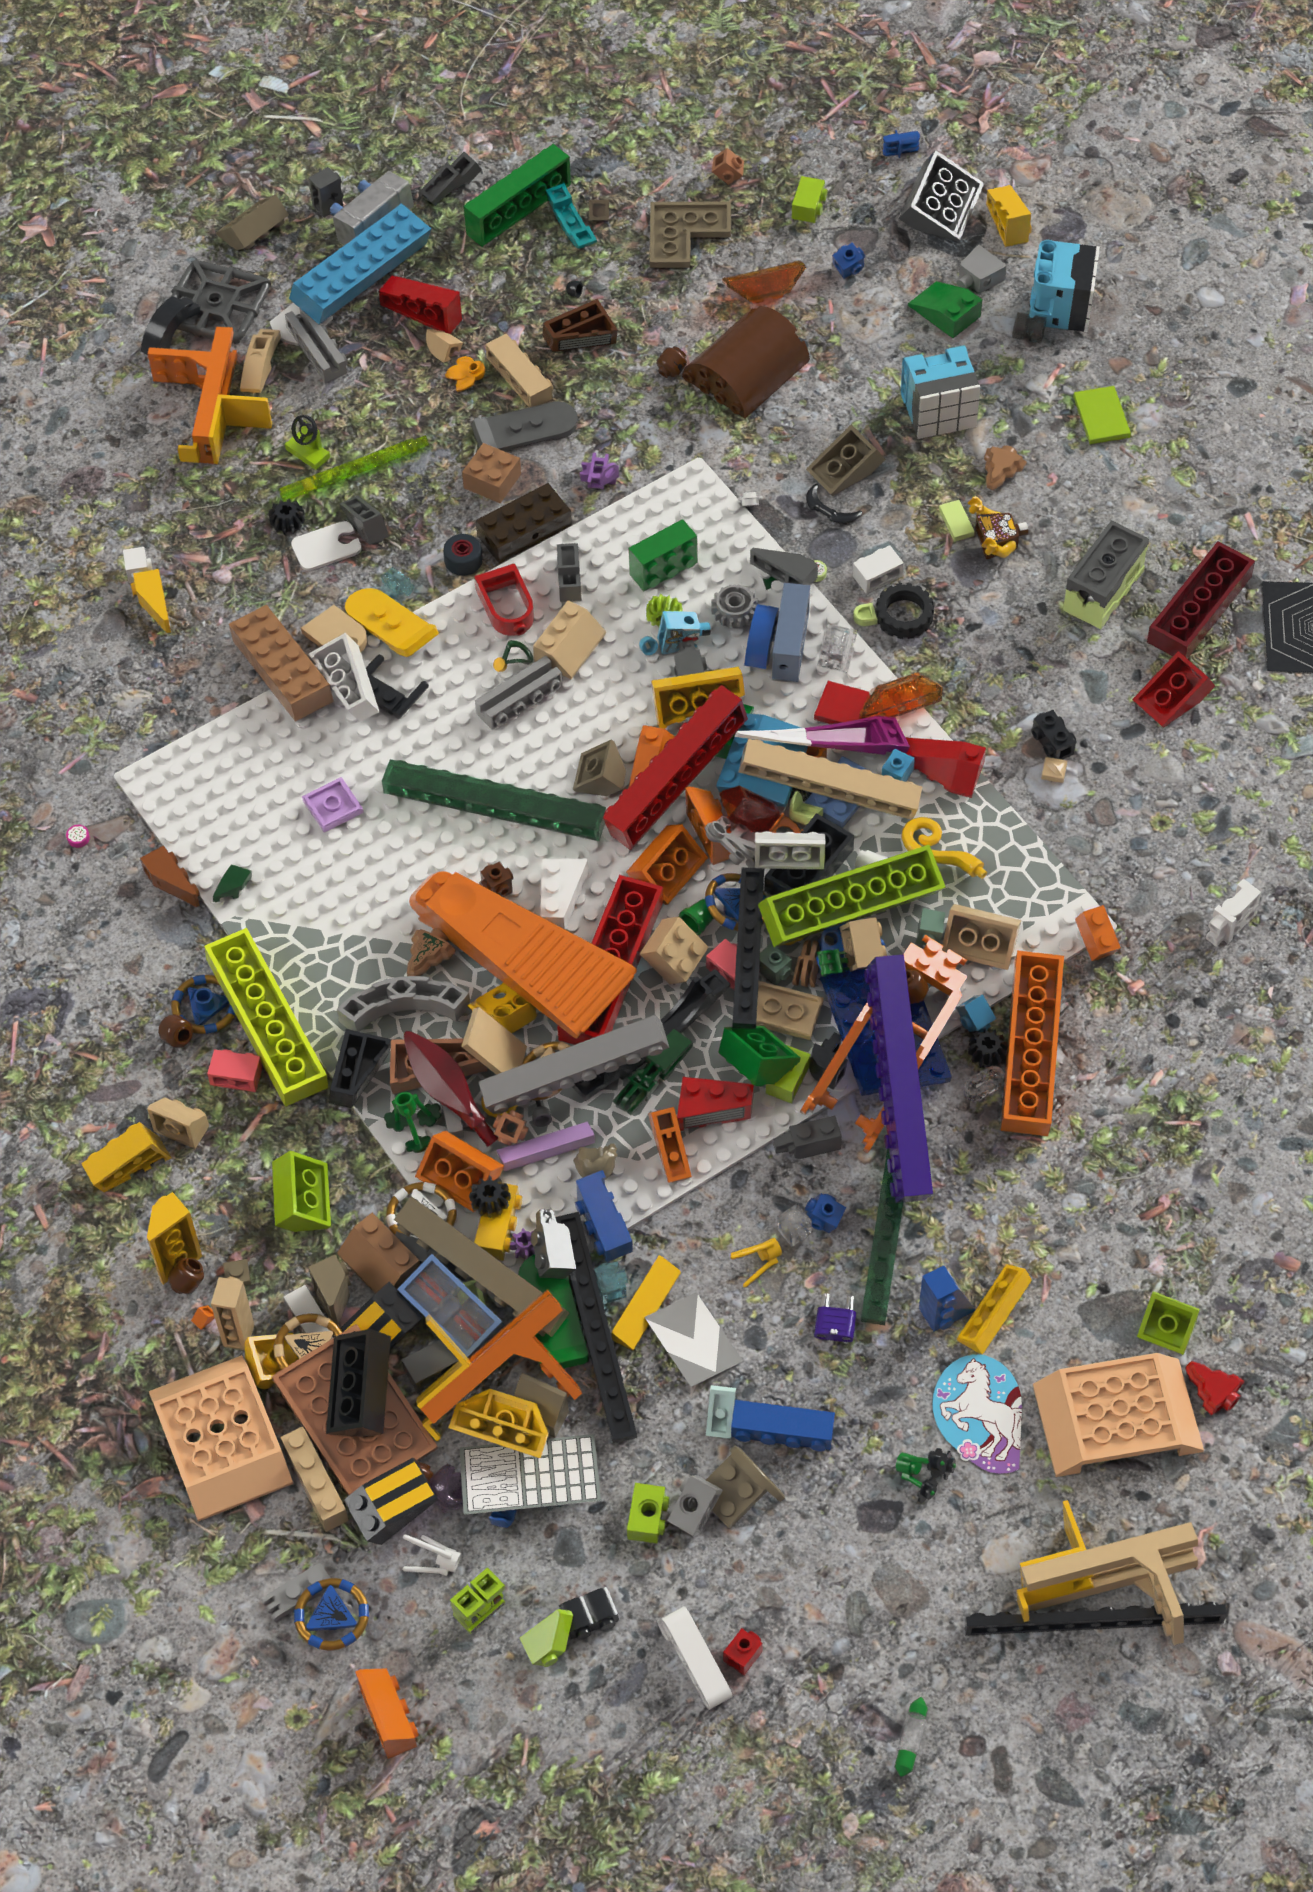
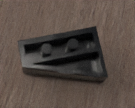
(356, 1066)

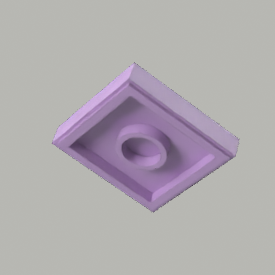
(332, 804)

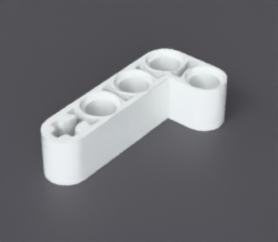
(695, 1656)

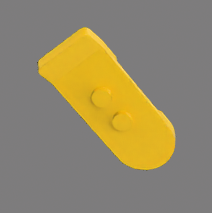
(389, 621)

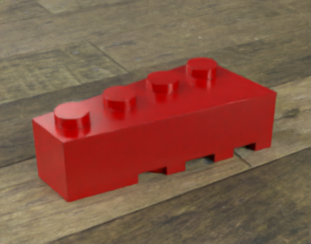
(422, 302)

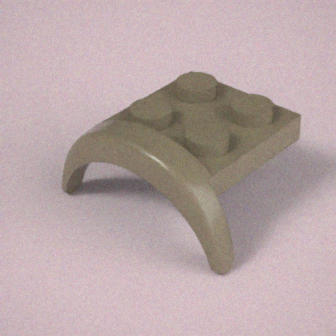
(742, 1486)

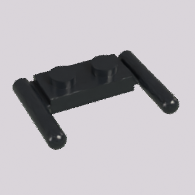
(389, 698)

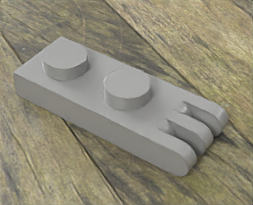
(287, 1595)

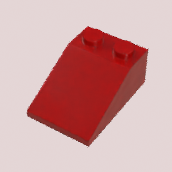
(1174, 690)

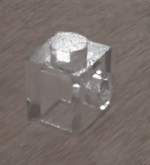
(794, 1225)

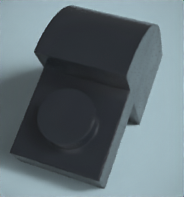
(822, 1056)

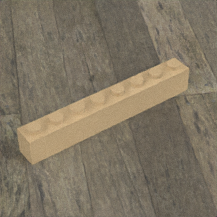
(830, 779)

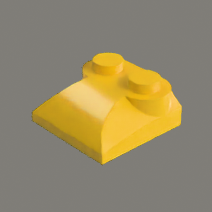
(261, 1359)

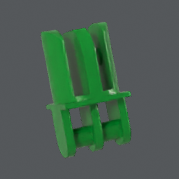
(831, 962)

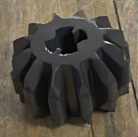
(286, 516)
(996, 1048)
(498, 1200)

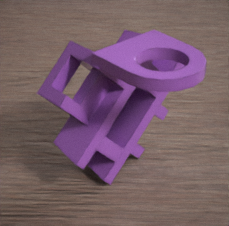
(599, 474)

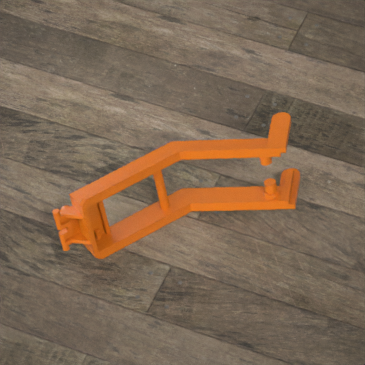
(937, 970)

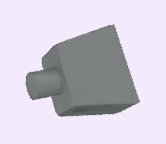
(981, 270)

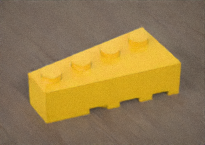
(681, 695)

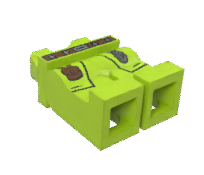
(477, 1604)

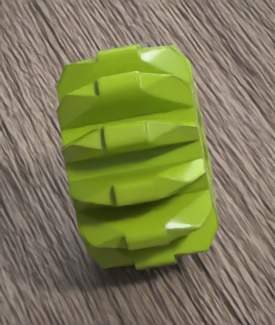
(658, 605)

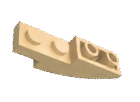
(257, 360)

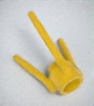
(767, 1250)

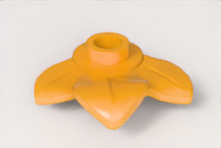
(466, 372)

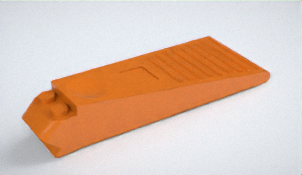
(529, 954)

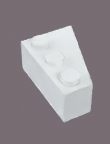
(561, 887)

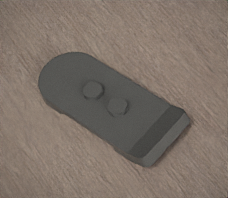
(526, 426)

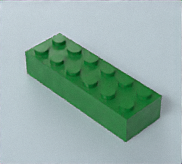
(516, 195)

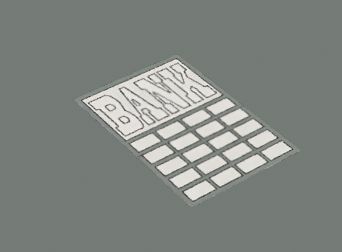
(510, 1480)

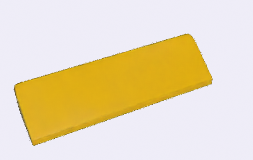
(645, 1302)
(994, 1308)

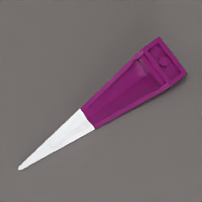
(864, 735)

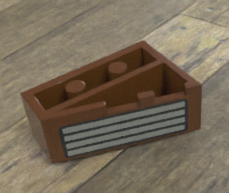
(580, 328)

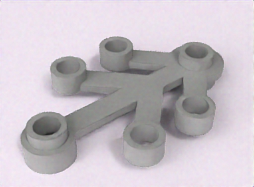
(732, 842)

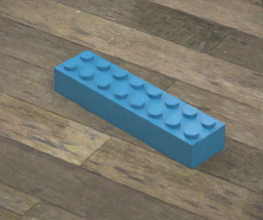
(359, 263)

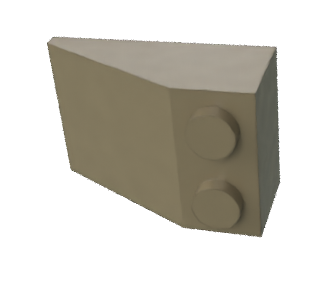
(845, 461)

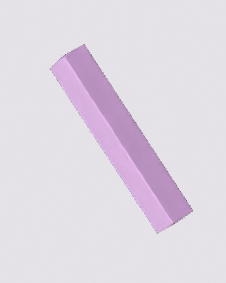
(546, 1146)

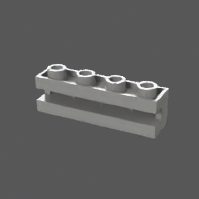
(317, 346)
(518, 693)

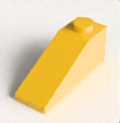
(151, 596)

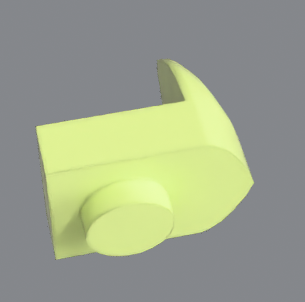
(801, 811)

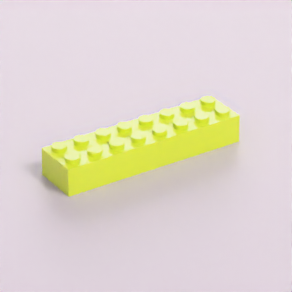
(266, 1017)

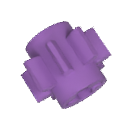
(519, 1240)

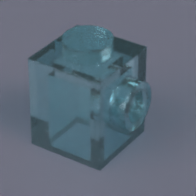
(611, 1281)

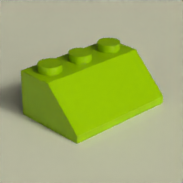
(301, 1193)

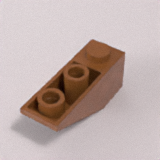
(166, 875)

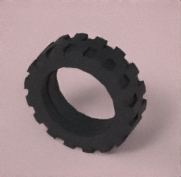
(901, 628)

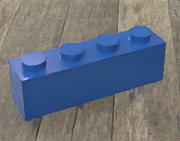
(782, 1425)

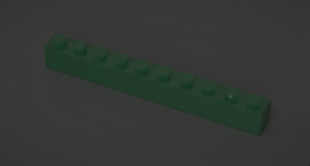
(494, 799)

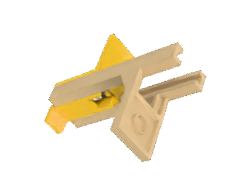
(1135, 1561)

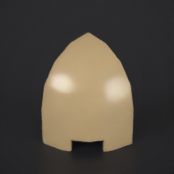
(442, 344)

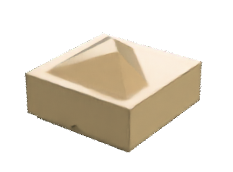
(1054, 770)

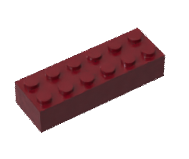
(1201, 601)

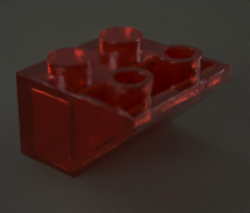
(749, 809)

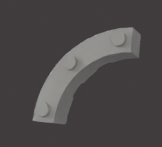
(400, 995)

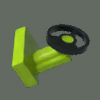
(307, 443)

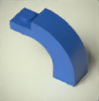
(761, 636)

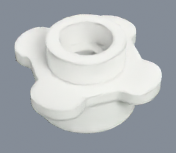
(750, 499)

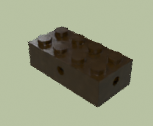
(523, 523)

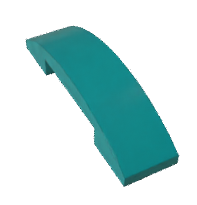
(569, 218)

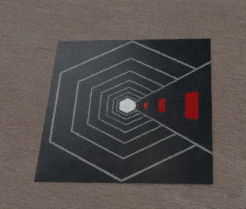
(1288, 626)

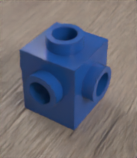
(848, 260)
(824, 1212)

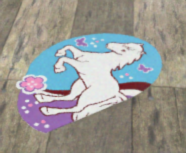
(980, 1412)

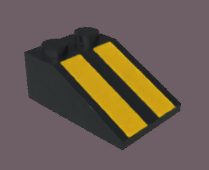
(386, 1313)
(390, 1501)

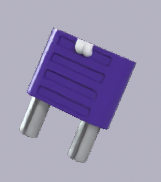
(835, 1323)

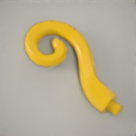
(961, 859)

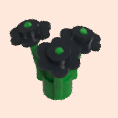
(936, 1463)

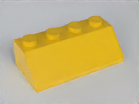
(171, 1235)

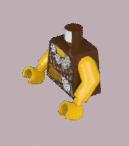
(996, 530)

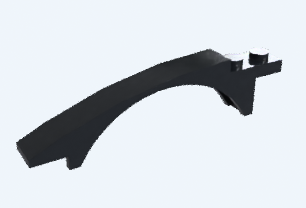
(694, 1002)

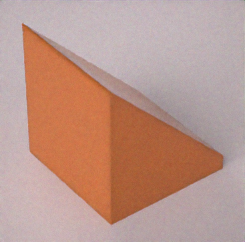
(203, 1316)

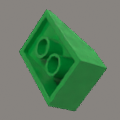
(948, 307)

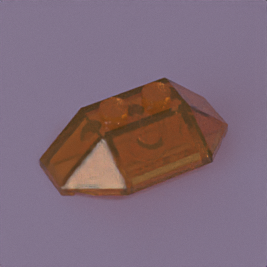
(767, 282)
(901, 696)

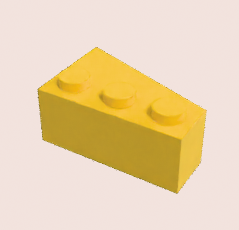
(1009, 215)

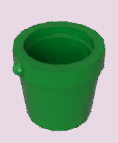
(697, 916)

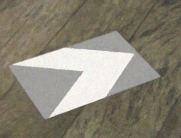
(693, 1339)

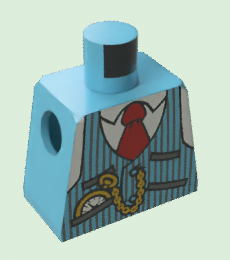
(680, 627)

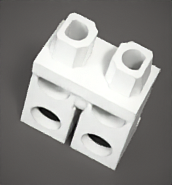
(1234, 913)

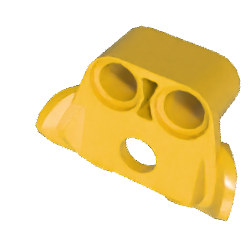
(510, 1011)

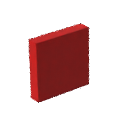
(840, 703)

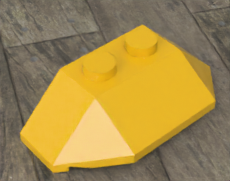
(502, 1421)

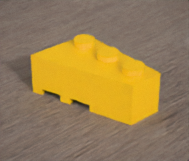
(124, 1156)

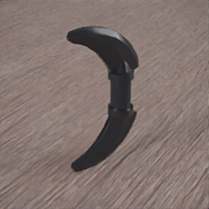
(815, 504)

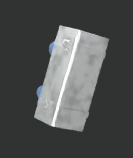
(370, 206)

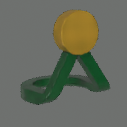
(500, 664)

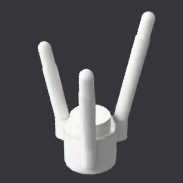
(447, 1557)

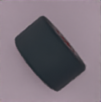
(462, 554)

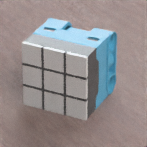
(940, 392)

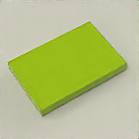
(1101, 415)

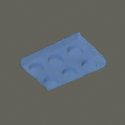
(833, 809)

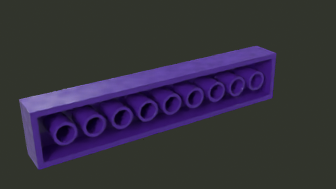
(899, 1079)

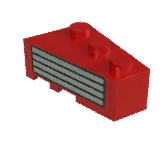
(713, 1102)

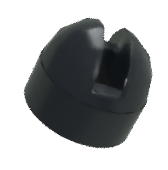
(574, 288)

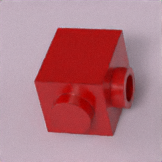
(743, 1651)

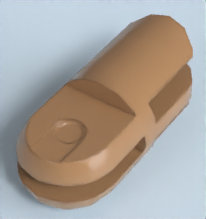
(807, 965)

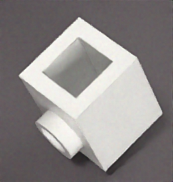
(136, 561)

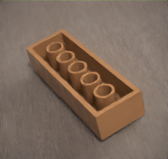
(281, 663)

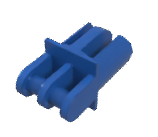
(901, 143)

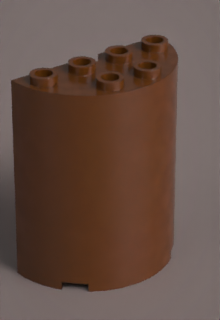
(749, 361)

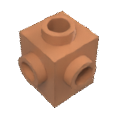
(728, 166)
(501, 1127)

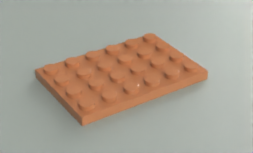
(351, 1458)

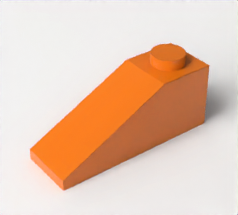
(670, 1144)

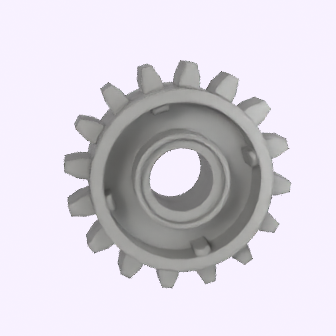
(734, 606)

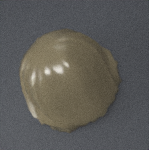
(594, 1160)

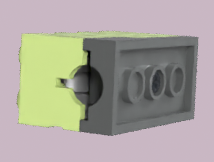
(1105, 574)

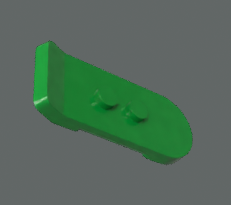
(568, 1342)

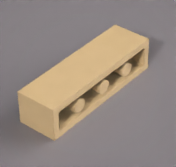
(519, 371)
(232, 1312)
(314, 1479)

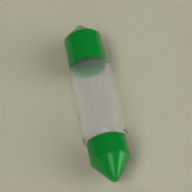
(911, 1737)

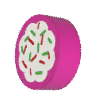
(77, 836)

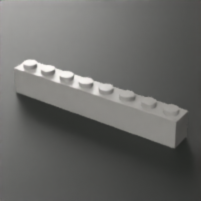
(574, 1064)

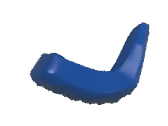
(502, 1518)

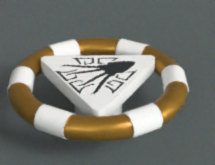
(414, 1188)

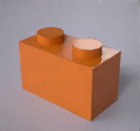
(1097, 933)

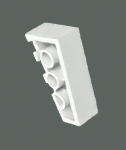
(346, 673)

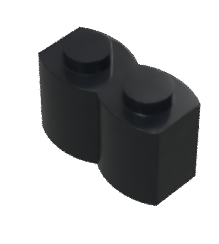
(591, 1613)

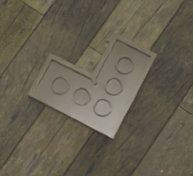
(676, 222)

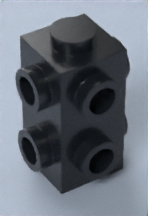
(1053, 735)

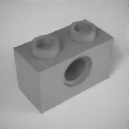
(706, 1497)

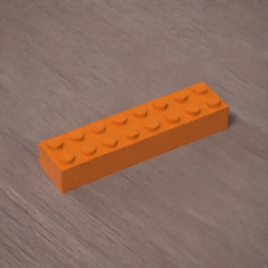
(1032, 1043)

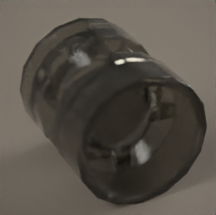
(1029, 327)

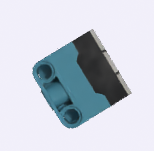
(1064, 284)

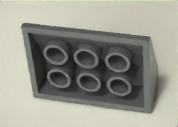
(941, 198)

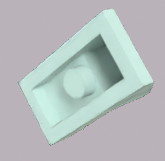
(720, 1411)

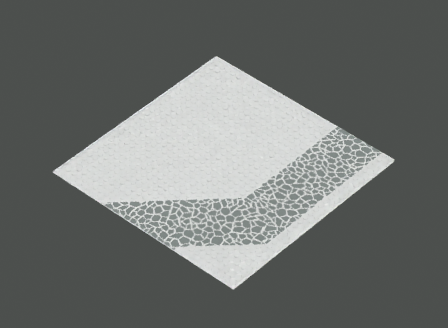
(337, 903)

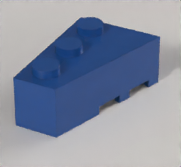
(602, 1217)

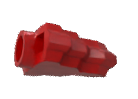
(1214, 1387)

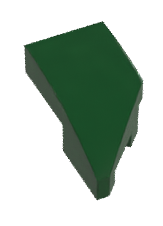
(232, 882)

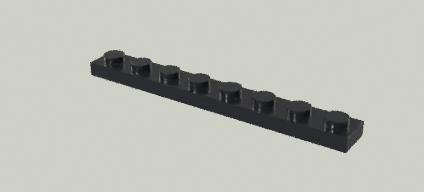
(748, 949)

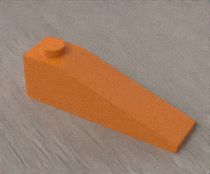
(649, 745)

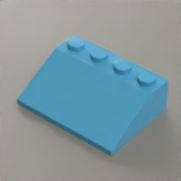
(730, 773)

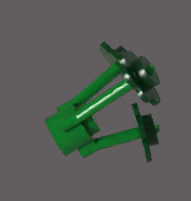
(404, 1108)

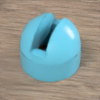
(652, 643)

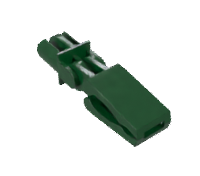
(644, 1083)

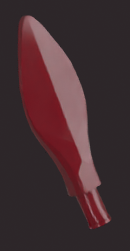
(445, 1083)

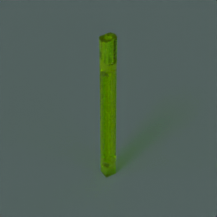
(352, 468)

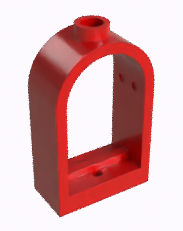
(499, 579)

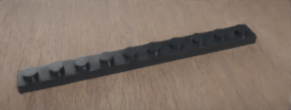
(598, 1335)
(1083, 1619)

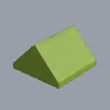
(1168, 1323)

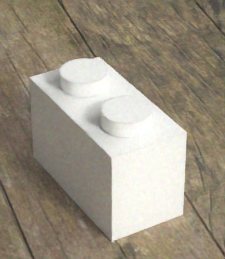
(878, 569)

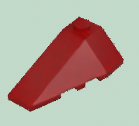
(949, 763)

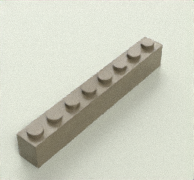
(471, 1260)

